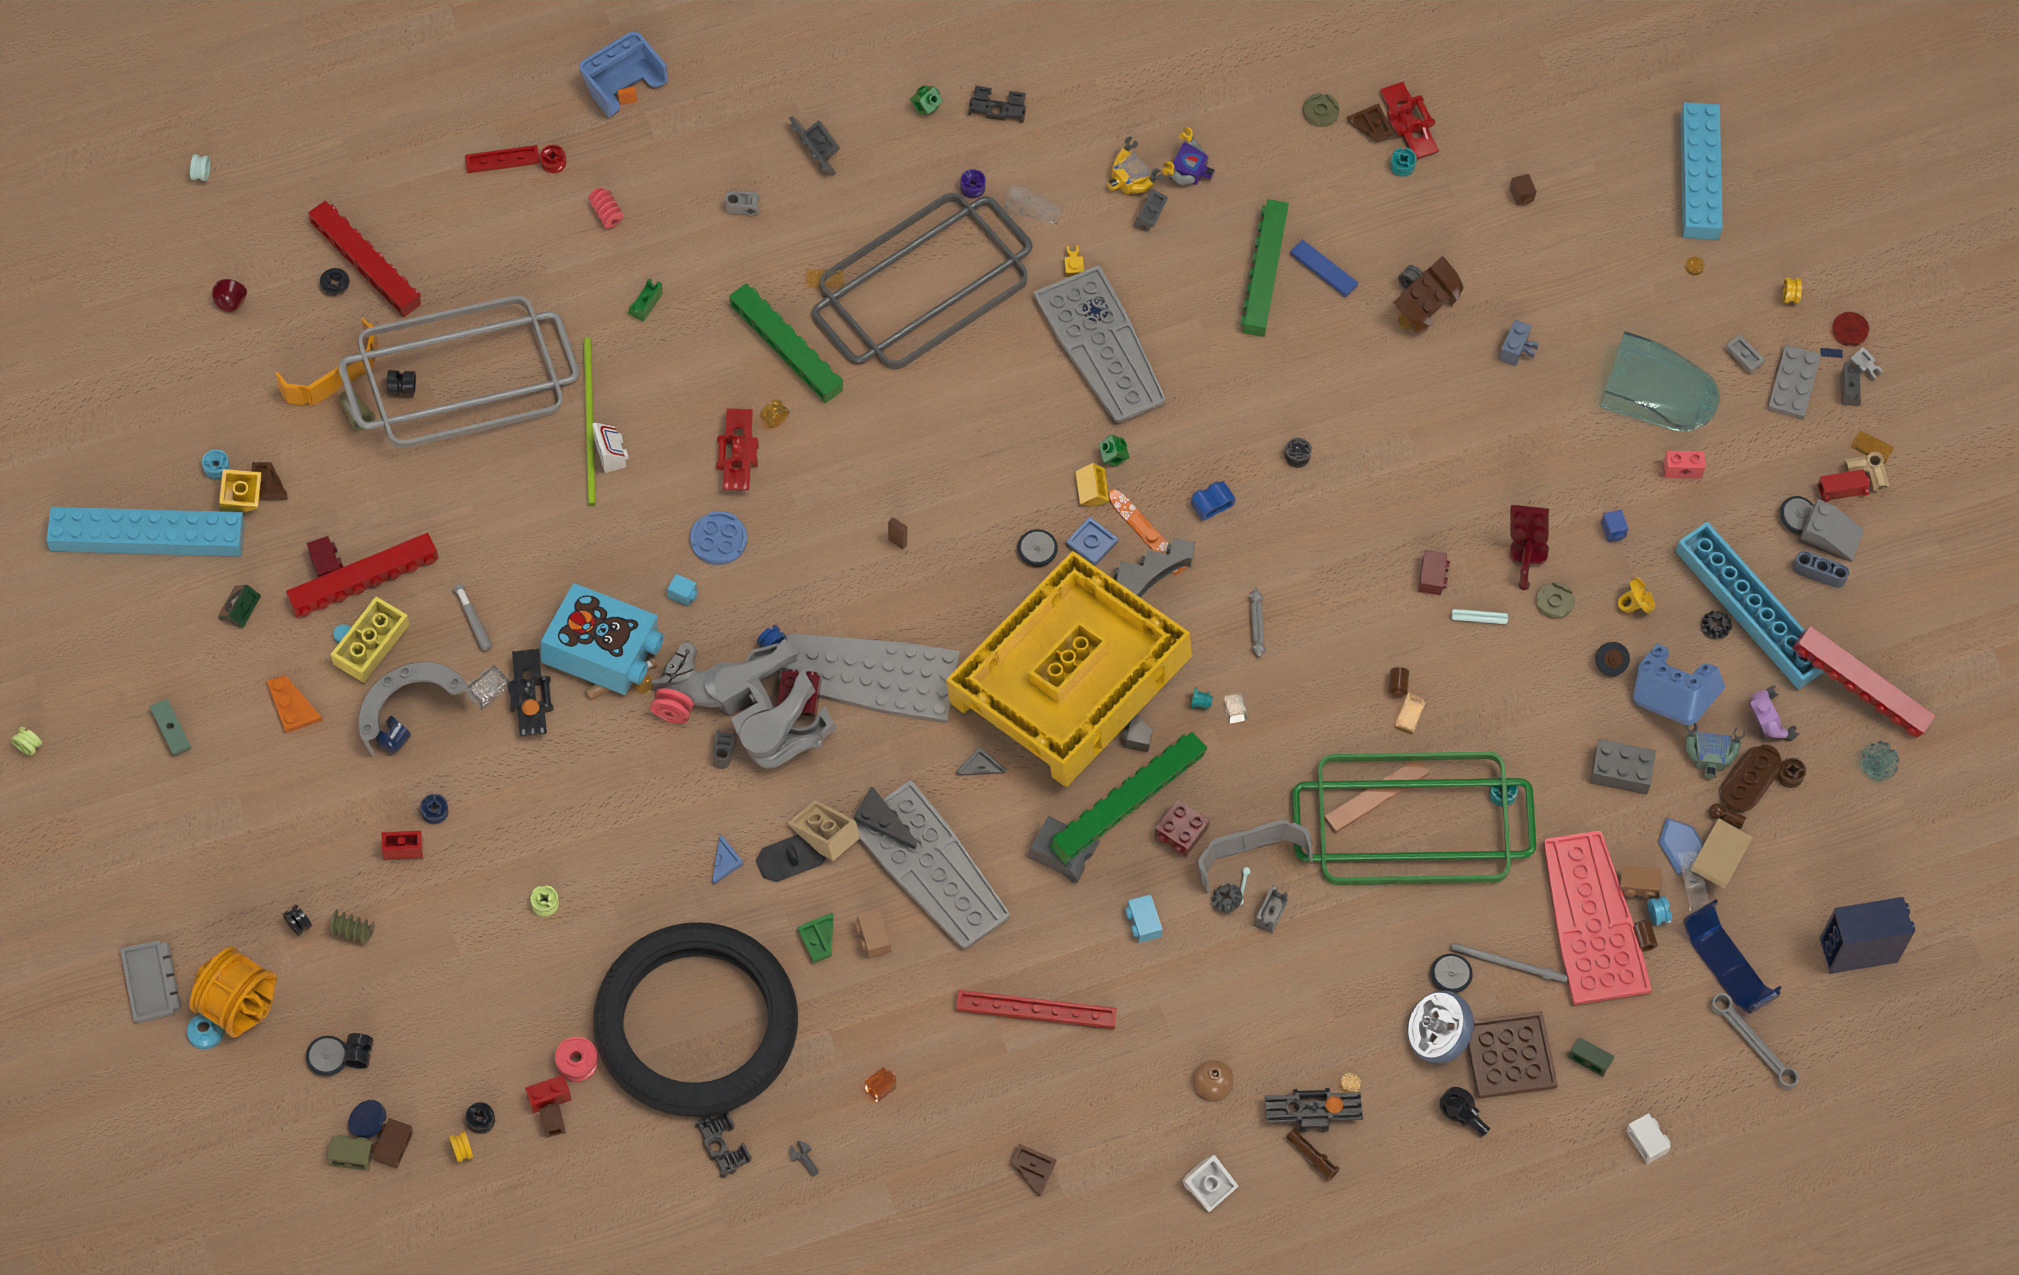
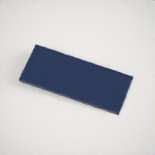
(1826, 352)

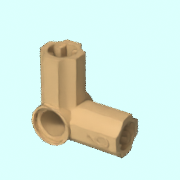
(1876, 472)

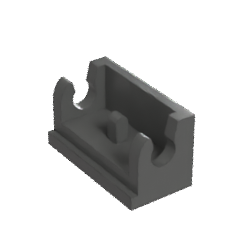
(1151, 210)
(1850, 385)
(1271, 910)

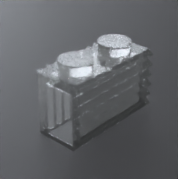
(487, 686)

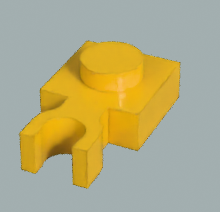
(1073, 262)

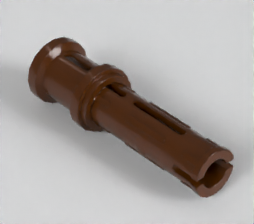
(1319, 1160)

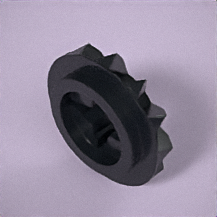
(338, 275)
(1716, 632)

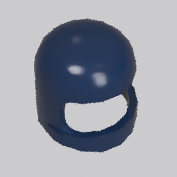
(395, 738)

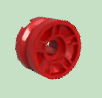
(559, 162)

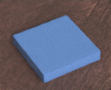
(1091, 541)

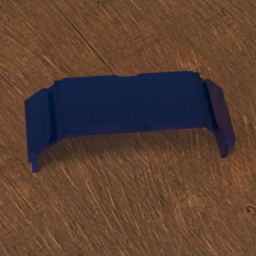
(1726, 960)

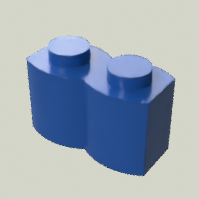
(1212, 500)

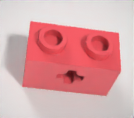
(1684, 464)

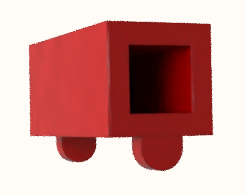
(1843, 485)

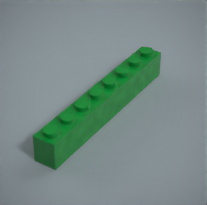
(1265, 268)
(786, 342)

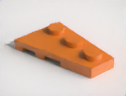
(292, 705)

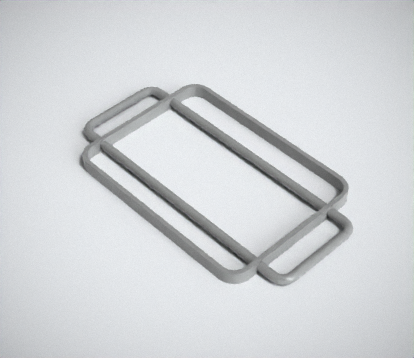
(531, 318)

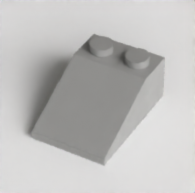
(1832, 530)

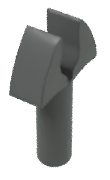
(804, 1157)

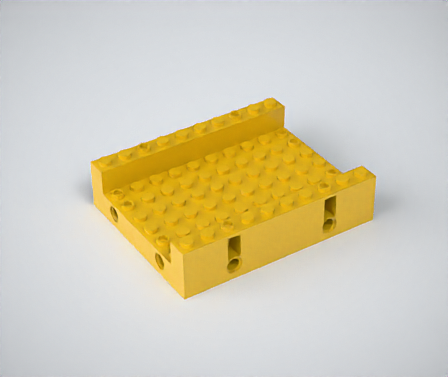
(1071, 666)

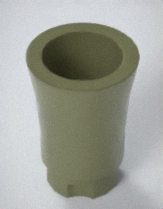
(366, 414)

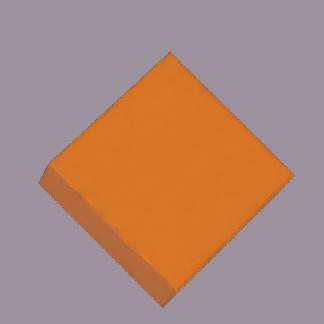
(627, 95)

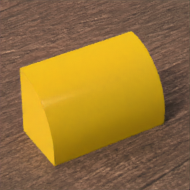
(1092, 485)

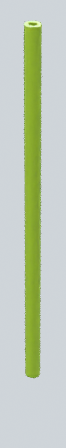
(589, 420)

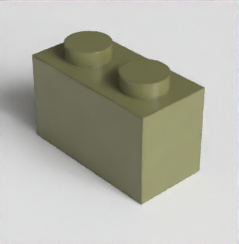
(350, 1152)

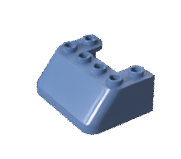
(620, 67)
(1673, 691)

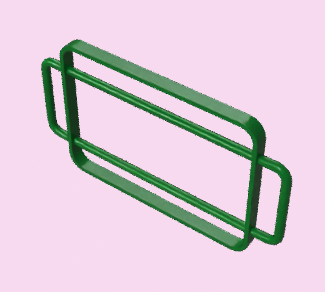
(1503, 782)

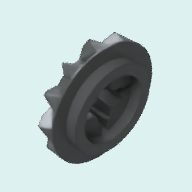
(1228, 904)

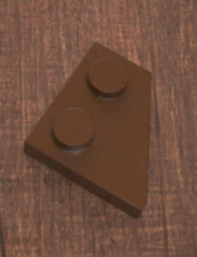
(1033, 1167)

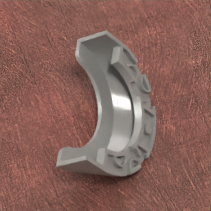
(405, 674)

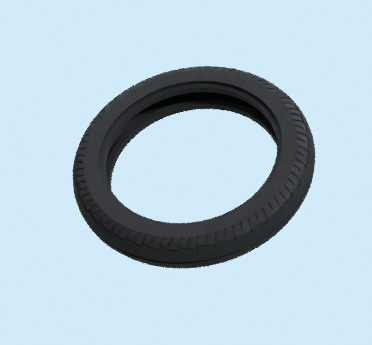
(707, 1097)

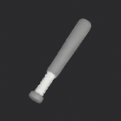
(477, 627)

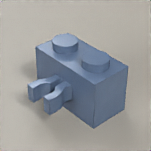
(1517, 343)

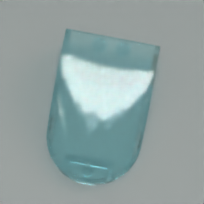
(1659, 386)

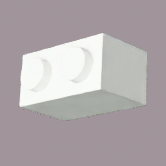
(1648, 1138)

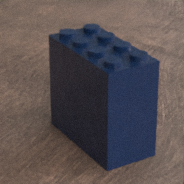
(1867, 935)

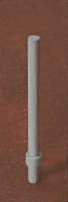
(1547, 973)

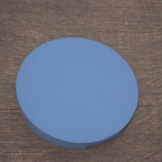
(718, 538)

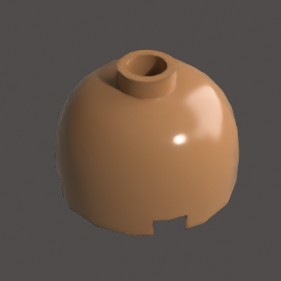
(1213, 1080)

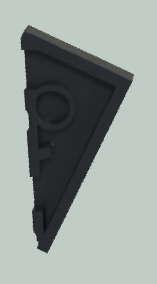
(879, 817)

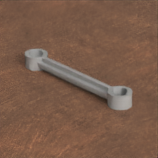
(1754, 1041)

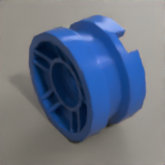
(771, 636)

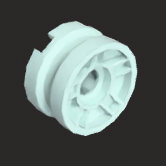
(200, 167)

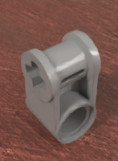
(743, 203)

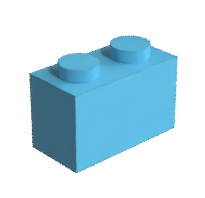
(1144, 918)

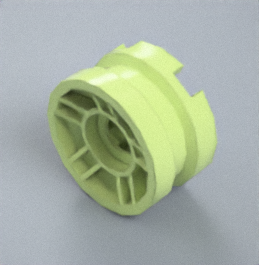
(26, 741)
(543, 908)

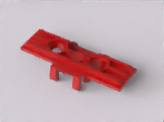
(1404, 121)
(743, 450)

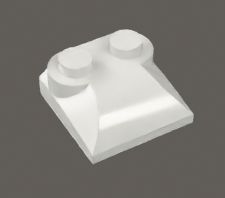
(1209, 1182)

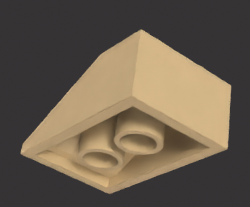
(825, 829)

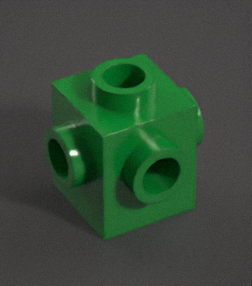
(926, 99)
(1114, 450)

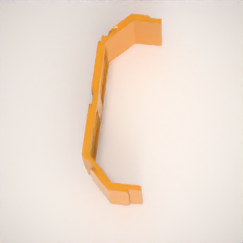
(328, 383)

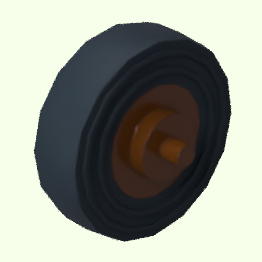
(1612, 658)

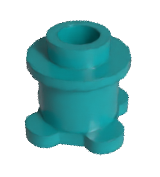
(1201, 699)

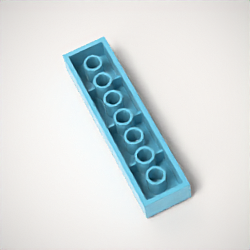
(1701, 171)

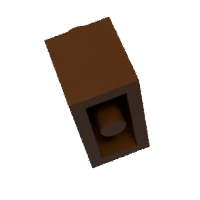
(392, 1143)

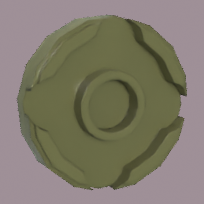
(1321, 110)
(1555, 600)

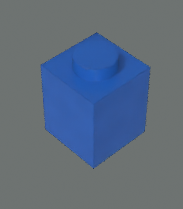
(1614, 525)

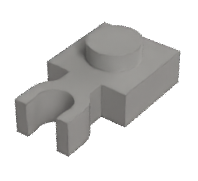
(1865, 361)

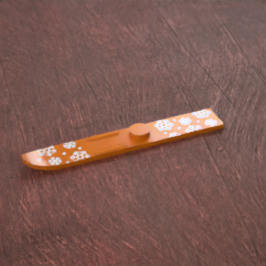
(1139, 524)

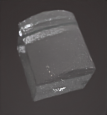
(1235, 708)

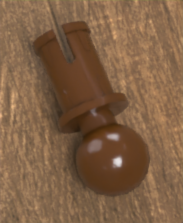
(1718, 811)

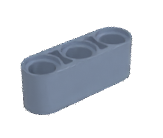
(1814, 562)

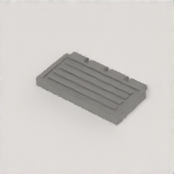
(147, 981)

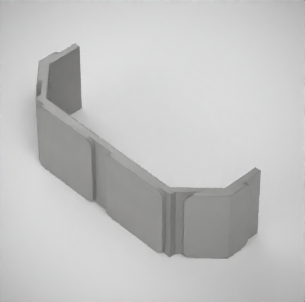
(1251, 839)

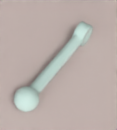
(1245, 872)

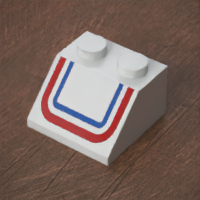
(609, 447)

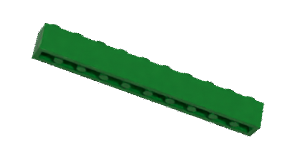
(1128, 797)

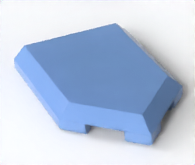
(1677, 839)

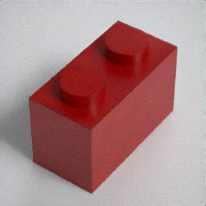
(402, 845)
(548, 1092)

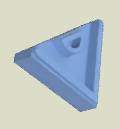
(726, 861)

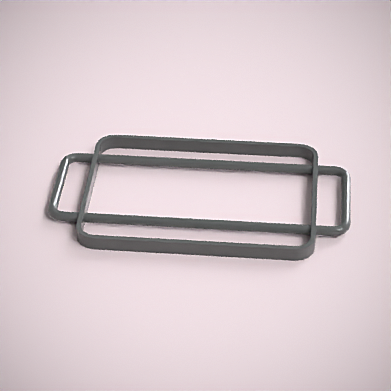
(877, 349)

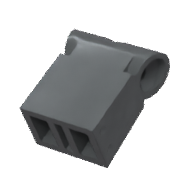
(1043, 854)

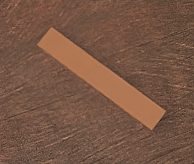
(1373, 797)

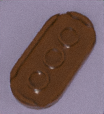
(1751, 778)

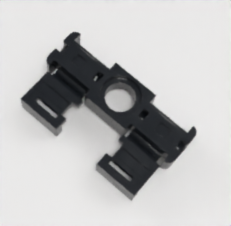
(1013, 110)
(710, 1133)

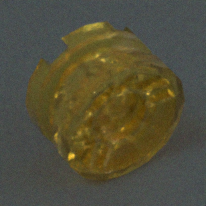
(774, 413)

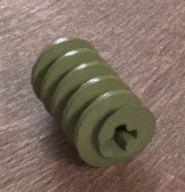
(351, 928)

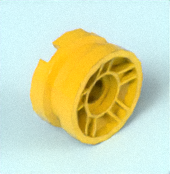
(1792, 290)
(461, 1146)

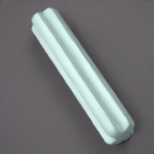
(1479, 616)

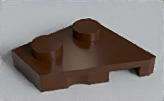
(1372, 123)
(270, 482)

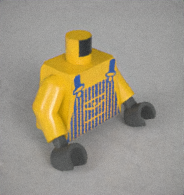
(1131, 173)

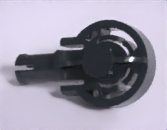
(1462, 1109)

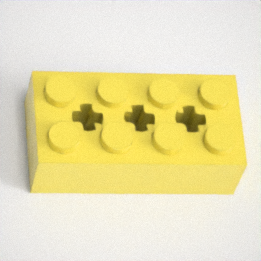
(370, 639)

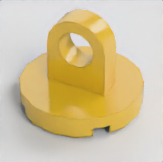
(1639, 597)

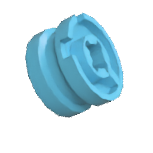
(210, 459)
(1659, 910)

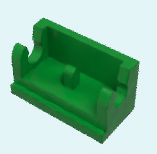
(646, 300)

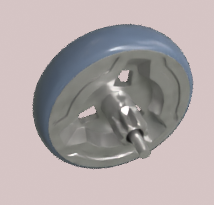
(1450, 1038)

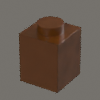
(1523, 189)
(552, 1120)

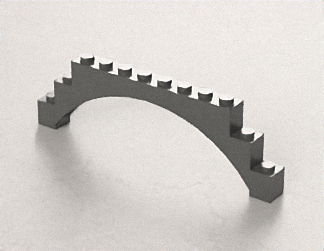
(1138, 580)

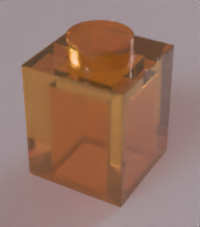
(881, 1084)

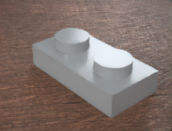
(1745, 354)

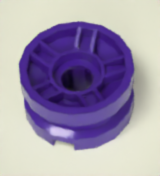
(978, 183)

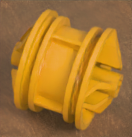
(233, 991)

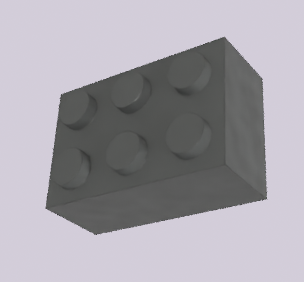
(1622, 766)

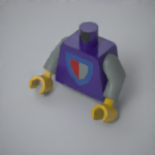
(1189, 163)

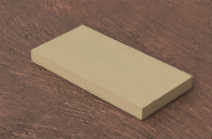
(1721, 853)

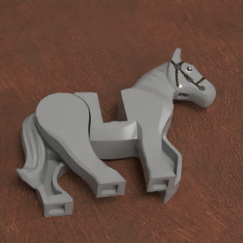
(762, 728)

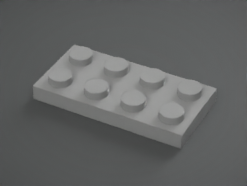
(1794, 382)

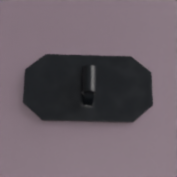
(788, 858)

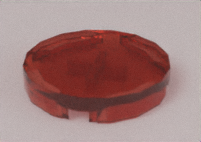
(1850, 329)

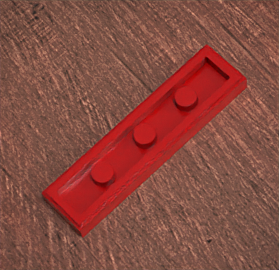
(502, 159)

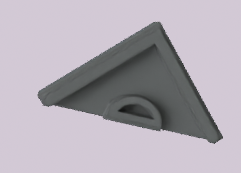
(980, 764)

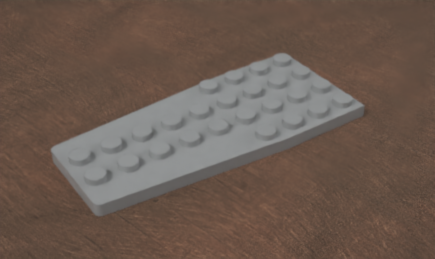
(1102, 350)
(878, 674)
(937, 871)

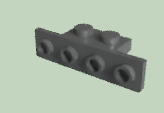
(819, 141)

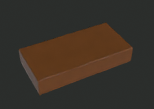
(897, 533)

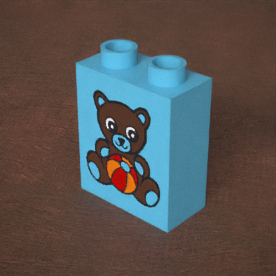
(601, 639)

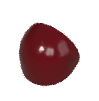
(229, 294)

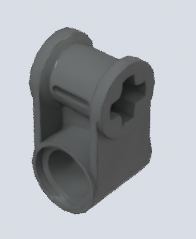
(723, 745)

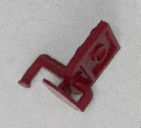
(1530, 534)

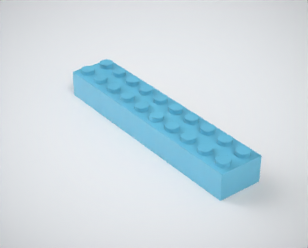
(145, 531)
(1747, 601)

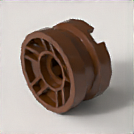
(1785, 776)

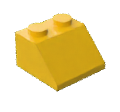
(239, 491)

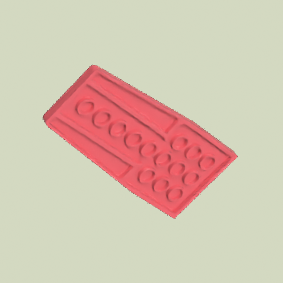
(1593, 921)

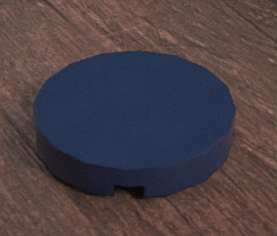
(367, 1118)

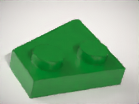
(818, 937)

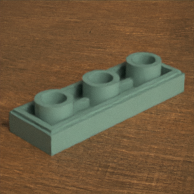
(165, 719)

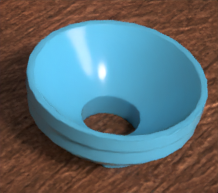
(206, 1039)

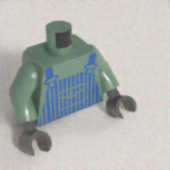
(1712, 750)

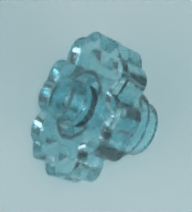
(1879, 760)

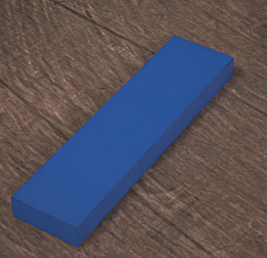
(1324, 268)

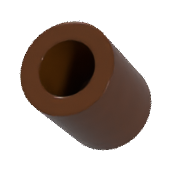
(1398, 682)
(1645, 935)

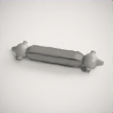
(1257, 622)

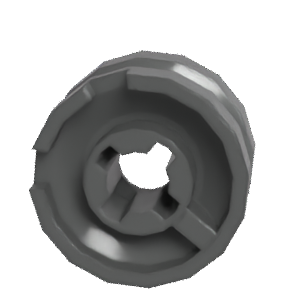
(1409, 275)

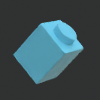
(682, 590)

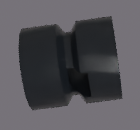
(401, 382)
(358, 1050)

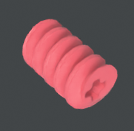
(606, 207)

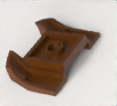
(1429, 293)

